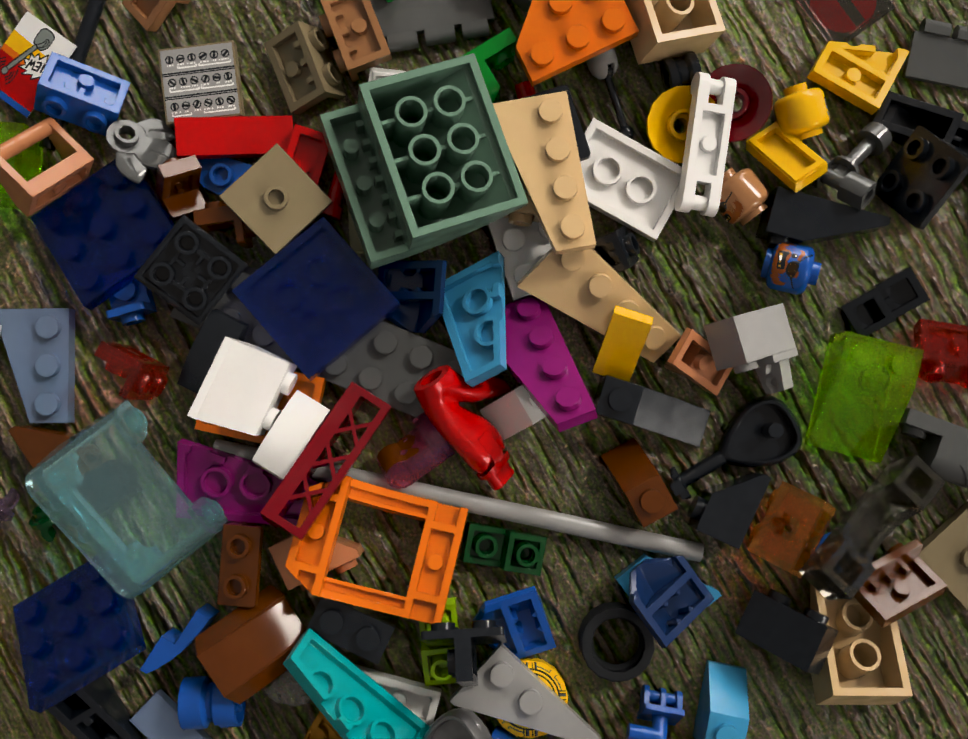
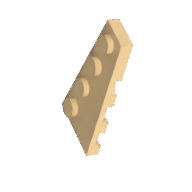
(549, 167)
(589, 290)

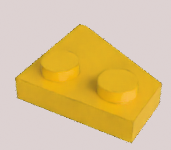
(857, 73)

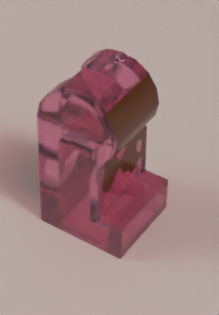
(413, 454)

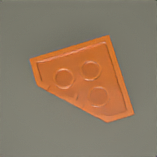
(569, 33)

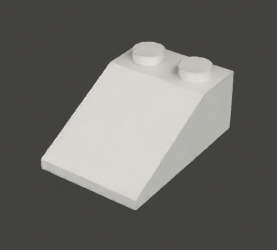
(244, 388)

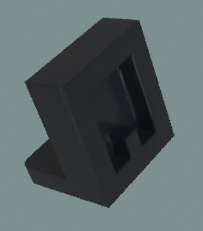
(618, 249)

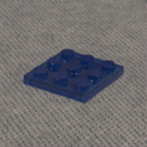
(103, 232)
(316, 298)
(74, 635)

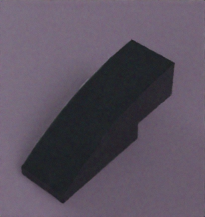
(904, 114)

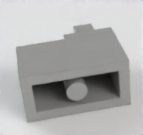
(757, 342)

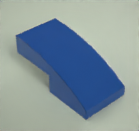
(175, 641)

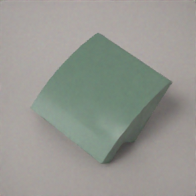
(422, 159)

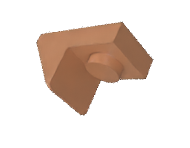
(695, 361)

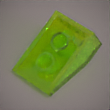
(862, 395)

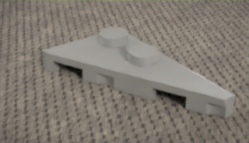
(519, 696)

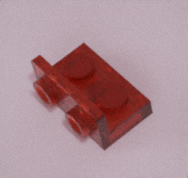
(944, 351)
(146, 374)

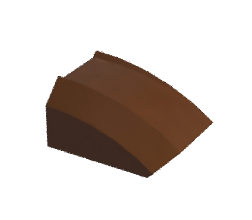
(249, 645)

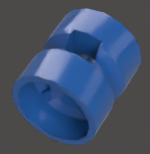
(203, 703)

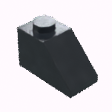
(728, 508)

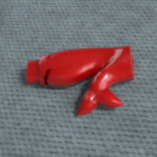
(465, 431)

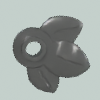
(146, 149)

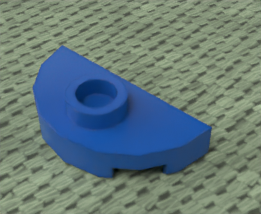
(220, 173)

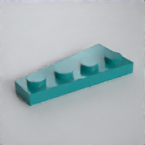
(347, 695)

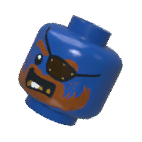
(790, 268)

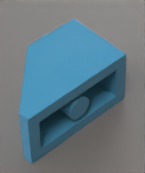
(722, 703)

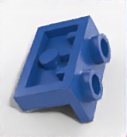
(80, 94)

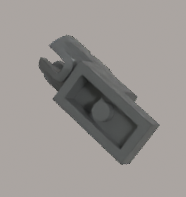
(942, 447)

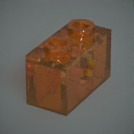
(797, 508)

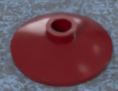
(755, 96)

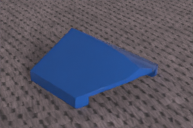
(523, 621)

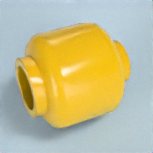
(802, 111)

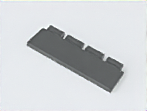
(436, 19)
(936, 57)

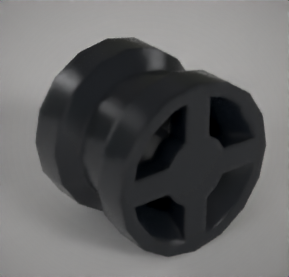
(679, 71)

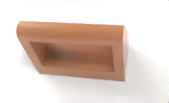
(54, 182)

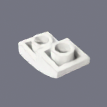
(290, 434)

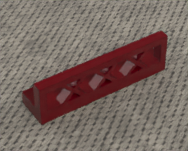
(313, 456)

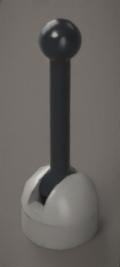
(603, 68)

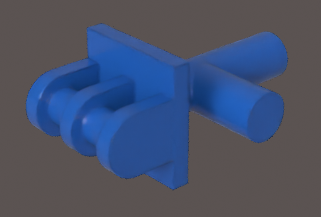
(657, 713)

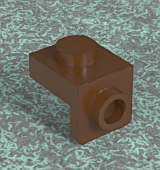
(179, 186)
(219, 217)

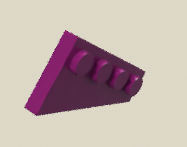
(544, 364)
(230, 480)

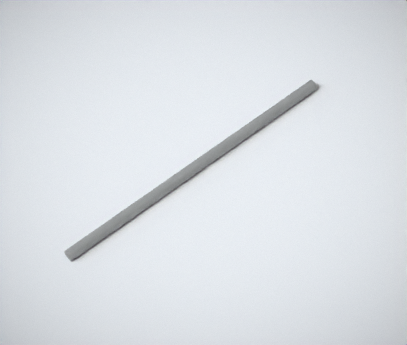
(512, 511)

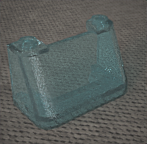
(121, 502)

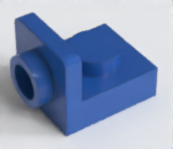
(131, 304)

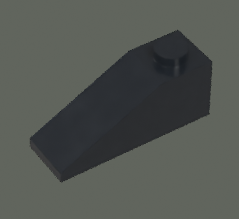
(812, 219)
(650, 410)
(96, 713)

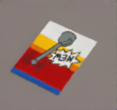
(25, 58)

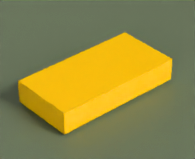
(786, 157)
(622, 343)

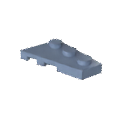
(42, 360)

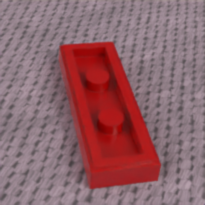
(231, 136)

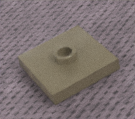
(276, 199)
(947, 555)

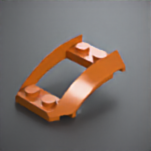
(433, 565)

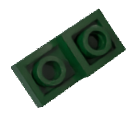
(503, 548)

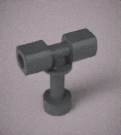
(844, 171)

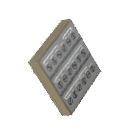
(201, 81)

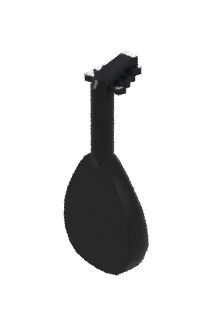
(757, 436)

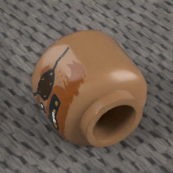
(742, 196)

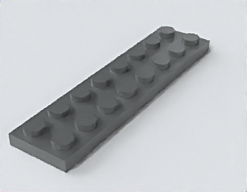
(382, 362)

